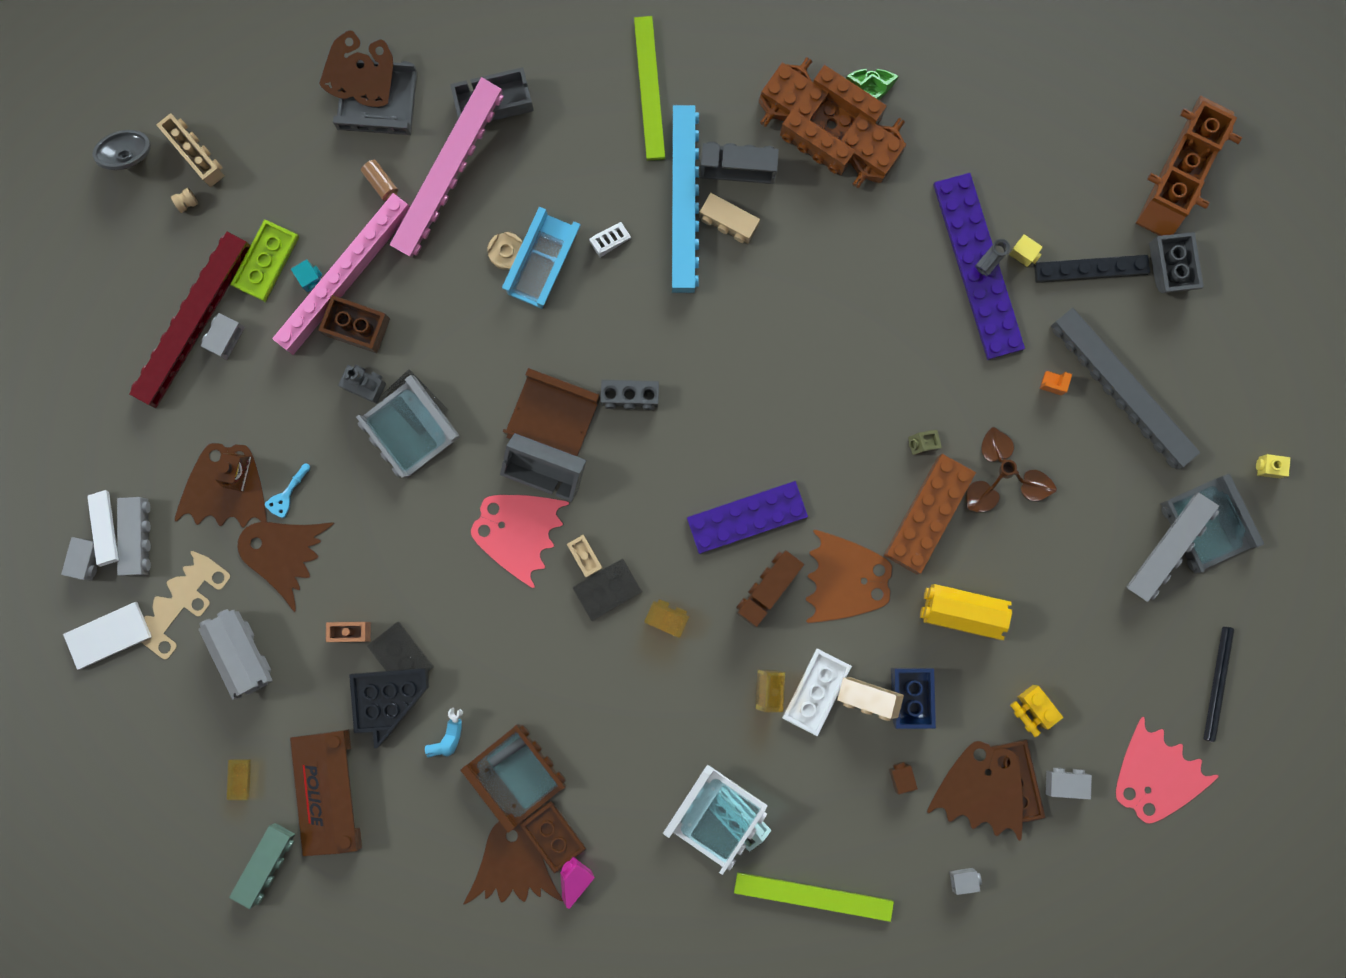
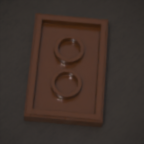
(552, 836)

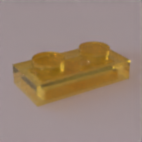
(238, 779)

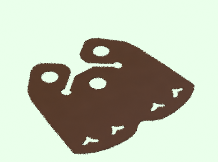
(357, 82)

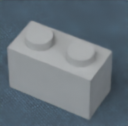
(222, 336)
(80, 559)
(1068, 784)

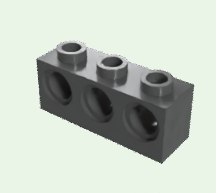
(621, 387)

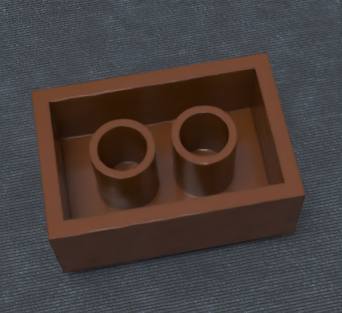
(354, 324)

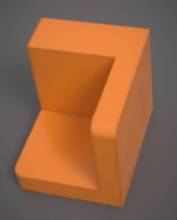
(1056, 383)

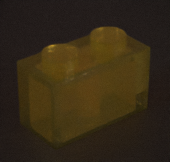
(666, 618)
(770, 690)

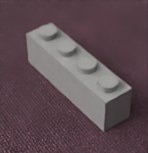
(133, 536)

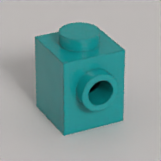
(307, 275)

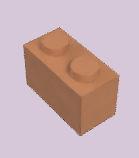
(348, 631)

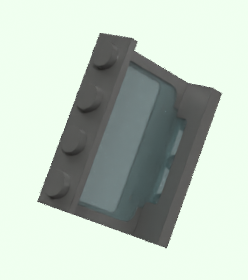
(1227, 534)

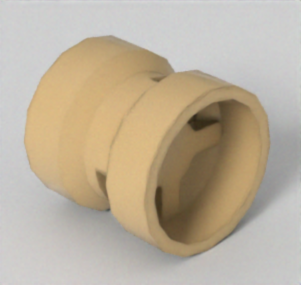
(184, 200)

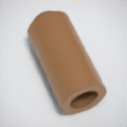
(379, 179)

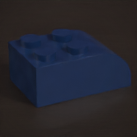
(918, 700)

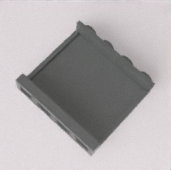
(399, 105)

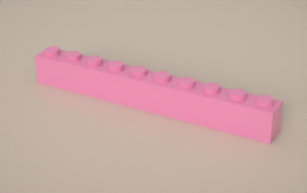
(447, 167)
(342, 274)

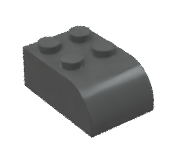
(1176, 263)

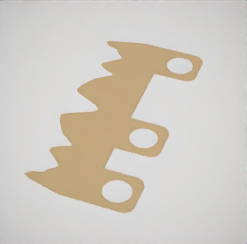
(183, 593)

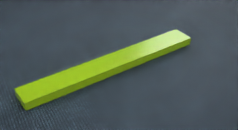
(649, 88)
(813, 896)

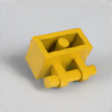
(1040, 708)

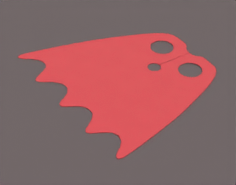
(524, 535)
(1161, 768)

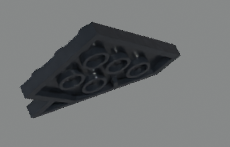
(384, 699)

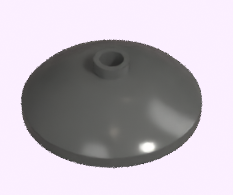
(121, 150)

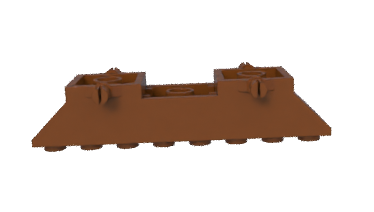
(1187, 166)

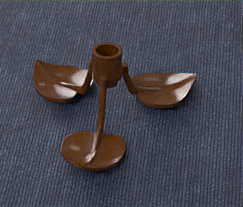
(997, 447)

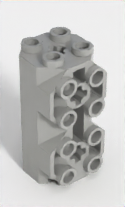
(235, 653)

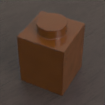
(903, 778)

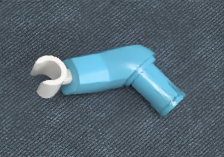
(450, 741)

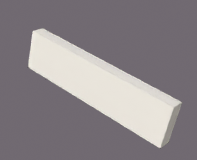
(102, 528)

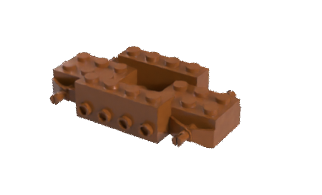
(831, 97)

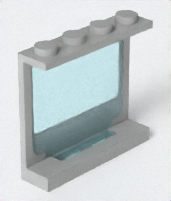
(408, 428)

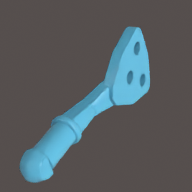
(285, 496)

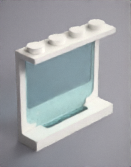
(717, 818)

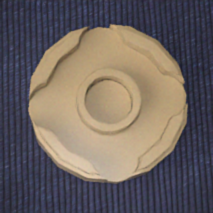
(504, 249)

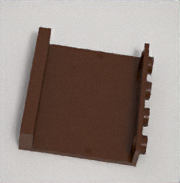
(553, 412)

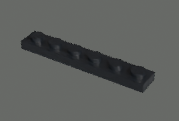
(1091, 268)

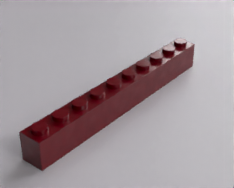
(190, 320)

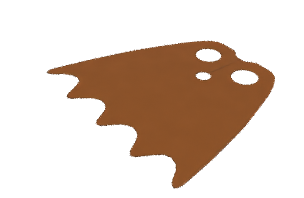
(839, 579)

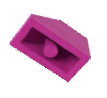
(574, 881)

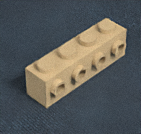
(189, 148)

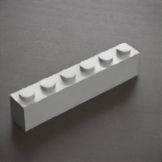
(1172, 547)

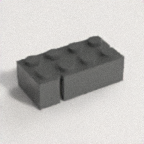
(514, 88)
(739, 163)
(542, 467)

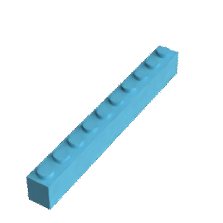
(684, 202)

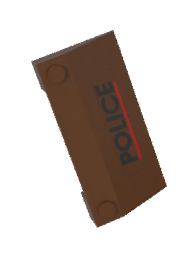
(324, 793)

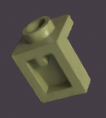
(924, 442)

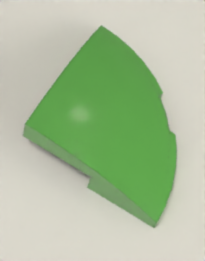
(873, 82)

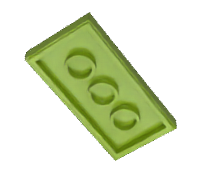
(264, 260)

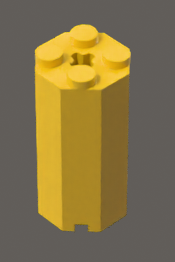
(966, 611)

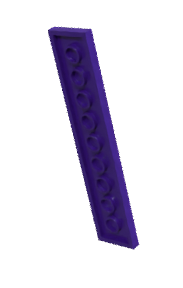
(970, 242)

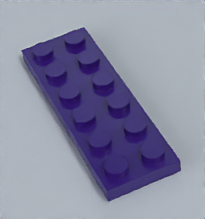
(747, 517)

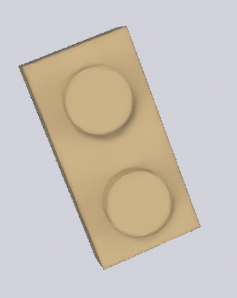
(584, 556)

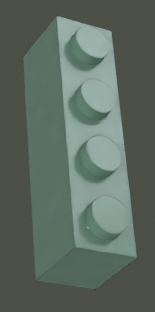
(262, 866)

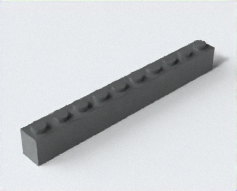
(1125, 389)

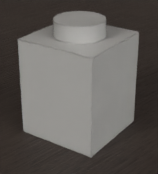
(965, 881)

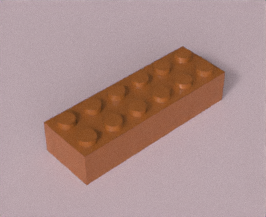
(929, 514)

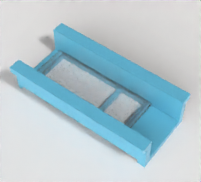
(540, 258)

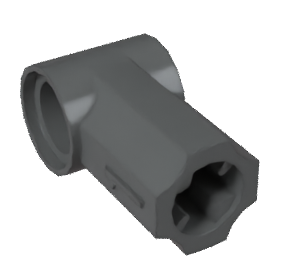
(992, 257)

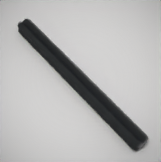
(1218, 684)

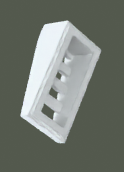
(606, 233)

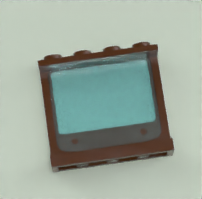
(516, 784)

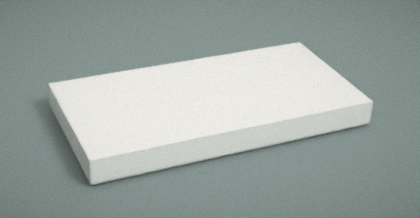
(107, 635)
(816, 692)

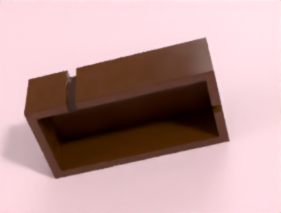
(770, 588)

